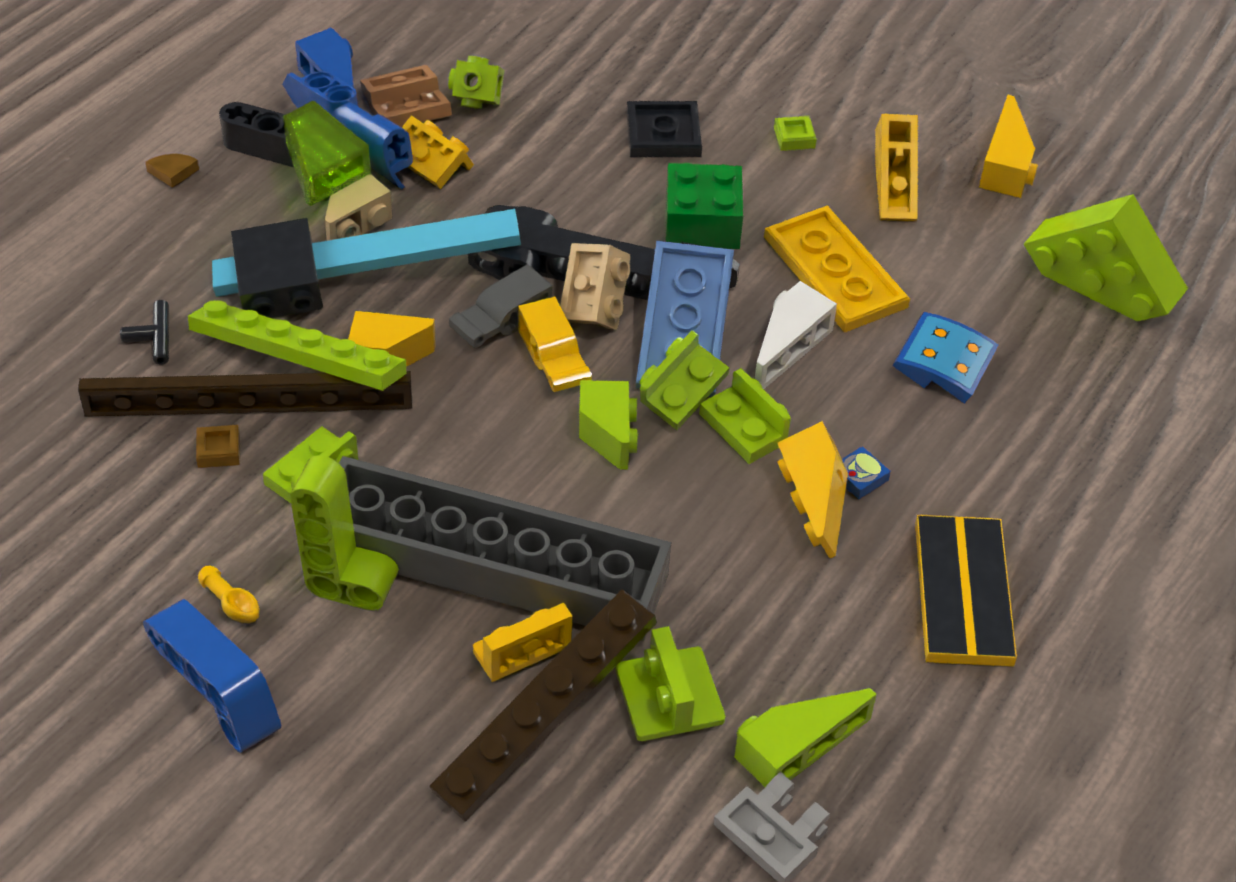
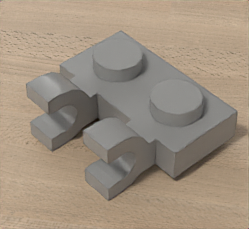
(766, 836)

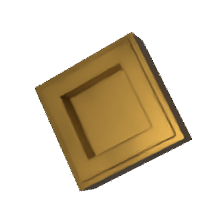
(218, 446)

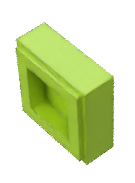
(795, 133)

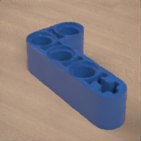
(217, 672)

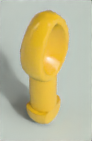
(235, 602)

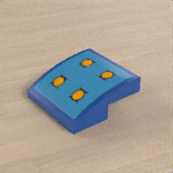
(945, 354)

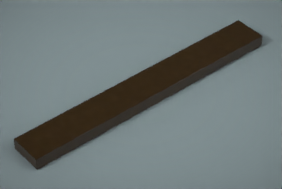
(237, 394)

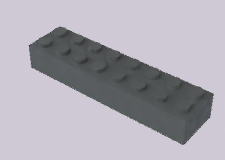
(501, 545)

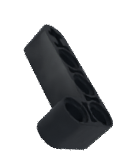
(255, 132)

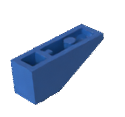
(326, 53)

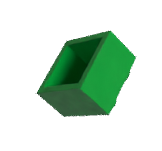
(704, 205)

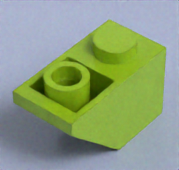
(606, 418)

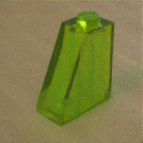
(323, 152)

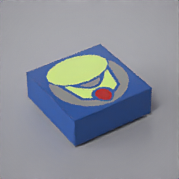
(864, 472)

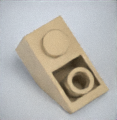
(358, 209)

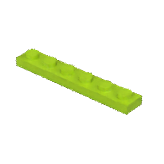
(298, 345)

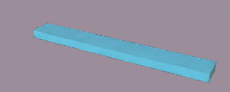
(396, 247)

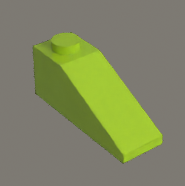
(800, 733)

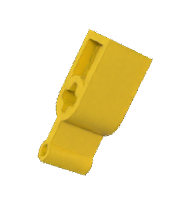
(552, 343)

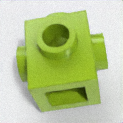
(487, 88)

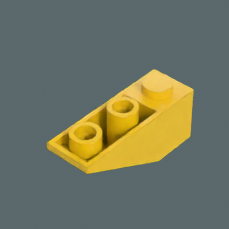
(820, 482)

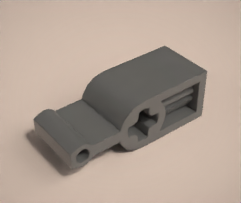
(498, 306)

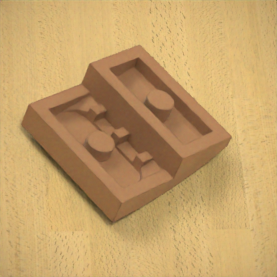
(406, 94)

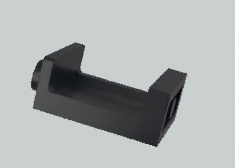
(277, 269)

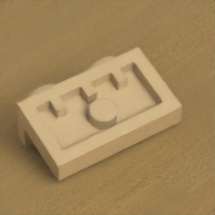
(595, 284)

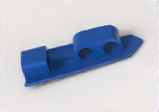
(387, 142)

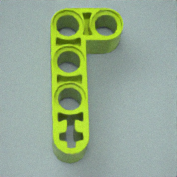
(327, 541)

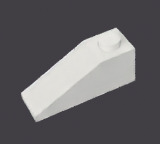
(796, 325)

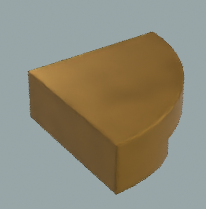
(172, 168)

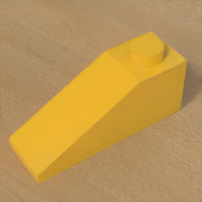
(1010, 154)
(897, 166)

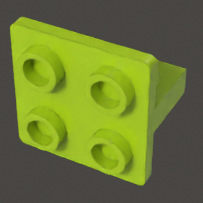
(669, 689)

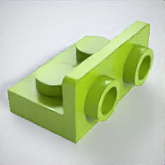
(681, 380)
(747, 417)
(286, 472)

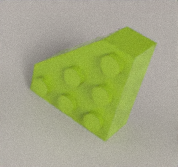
(1110, 258)

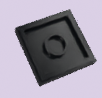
(664, 129)

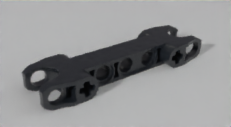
(548, 250)

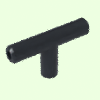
(157, 332)

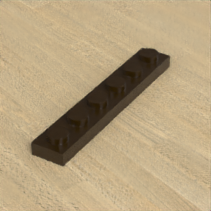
(543, 705)

